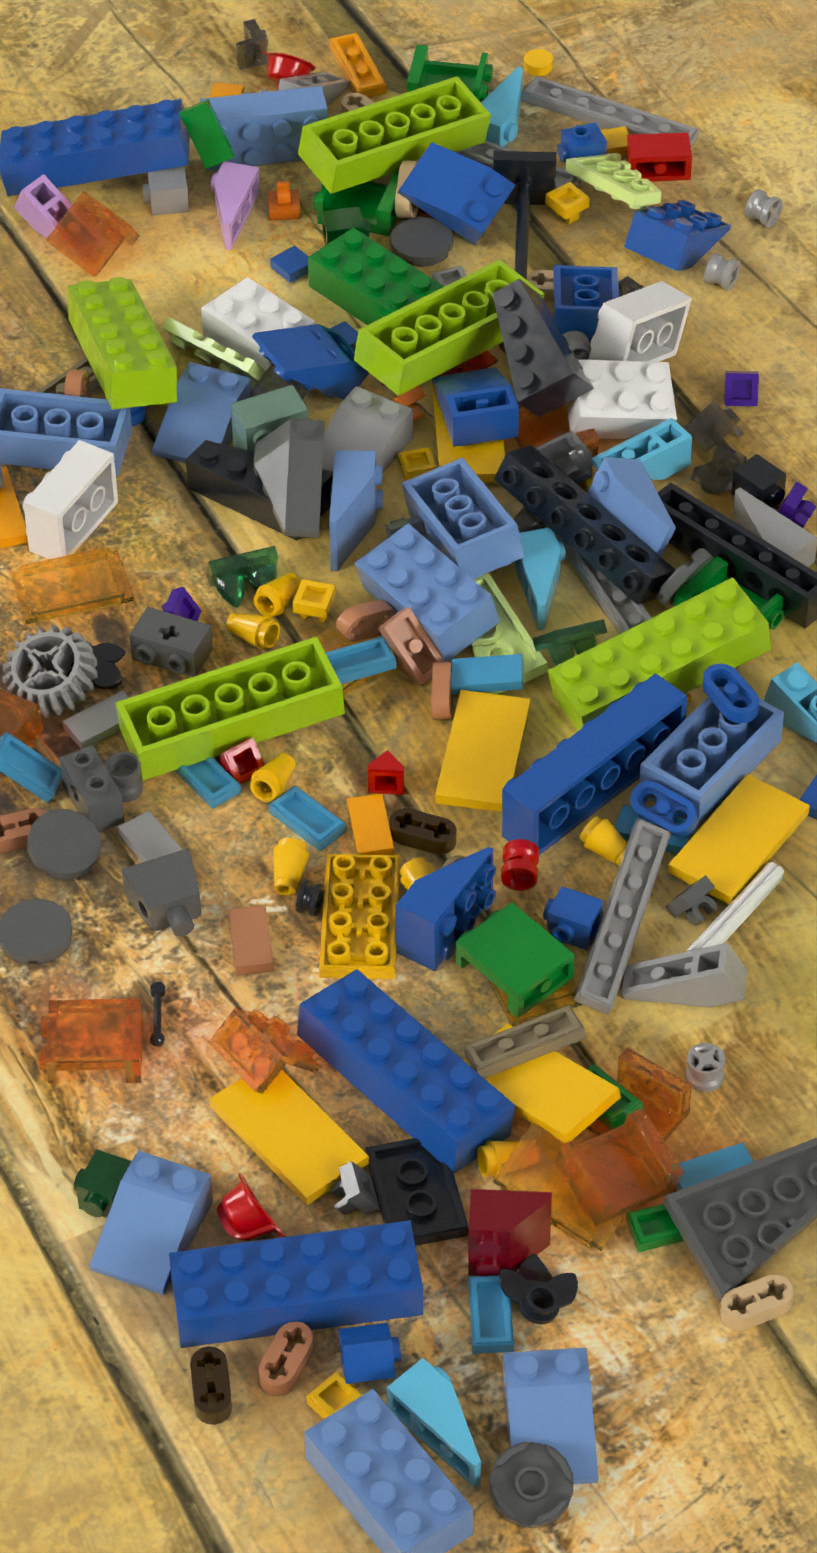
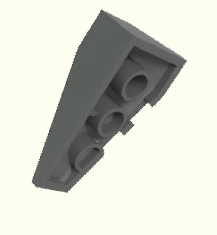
(291, 474)

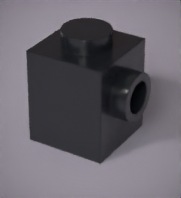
(760, 480)

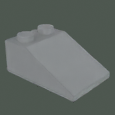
(368, 424)

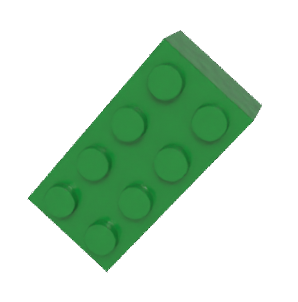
(366, 277)

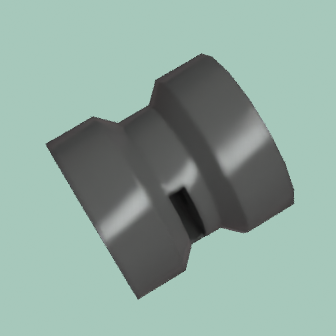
(126, 773)

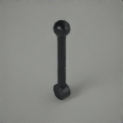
(157, 991)

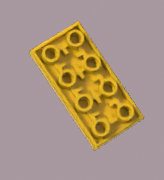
(481, 457)
(482, 750)
(739, 838)
(359, 915)
(555, 1093)
(289, 1134)

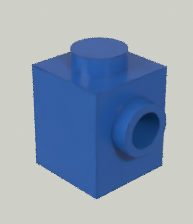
(581, 142)
(573, 917)
(368, 1353)

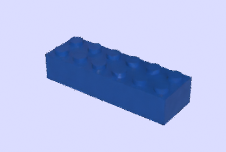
(95, 146)
(591, 765)
(404, 1070)
(300, 1278)

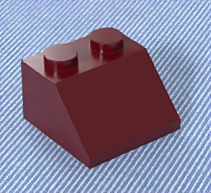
(506, 1229)

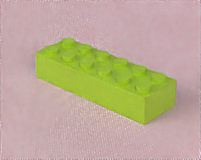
(385, 133)
(436, 330)
(122, 343)
(676, 645)
(229, 705)

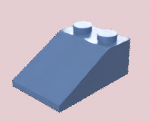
(200, 411)
(630, 496)
(353, 501)
(151, 1216)
(552, 1405)

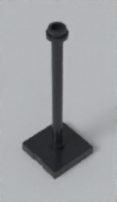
(533, 178)

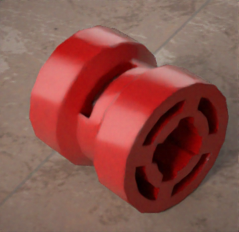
(520, 864)

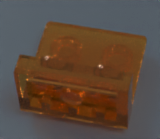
(90, 234)
(260, 1047)
(663, 1094)

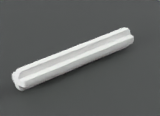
(740, 907)

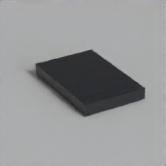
(417, 1189)

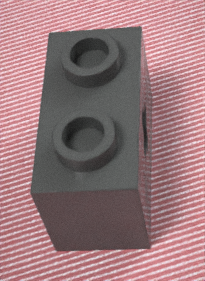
(171, 642)
(92, 788)

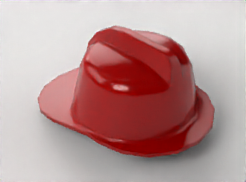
(284, 66)
(243, 1215)

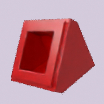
(242, 760)
(386, 775)

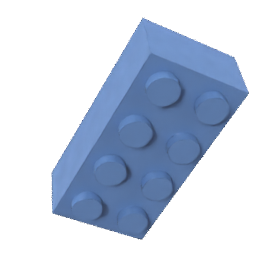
(268, 124)
(43, 426)
(463, 518)
(444, 599)
(712, 754)
(387, 1479)

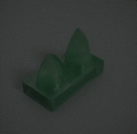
(229, 572)
(564, 641)

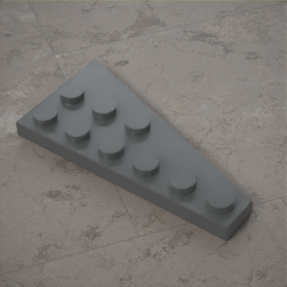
(747, 1214)

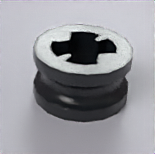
(310, 898)

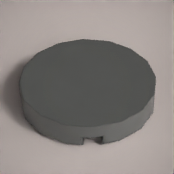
(421, 241)
(683, 575)
(63, 843)
(35, 931)
(531, 1484)

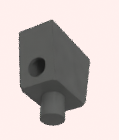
(164, 892)

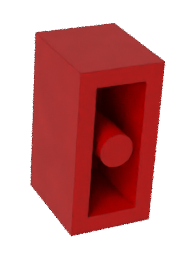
(660, 156)

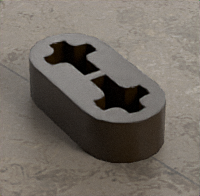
(422, 831)
(218, 1384)

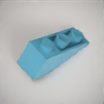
(796, 696)

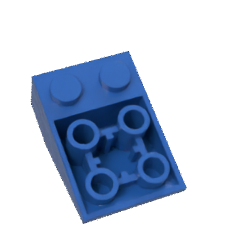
(675, 234)
(313, 357)
(477, 406)
(443, 908)

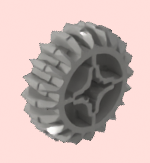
(54, 653)

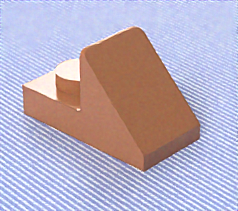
(411, 646)

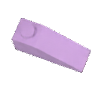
(235, 194)
(42, 205)

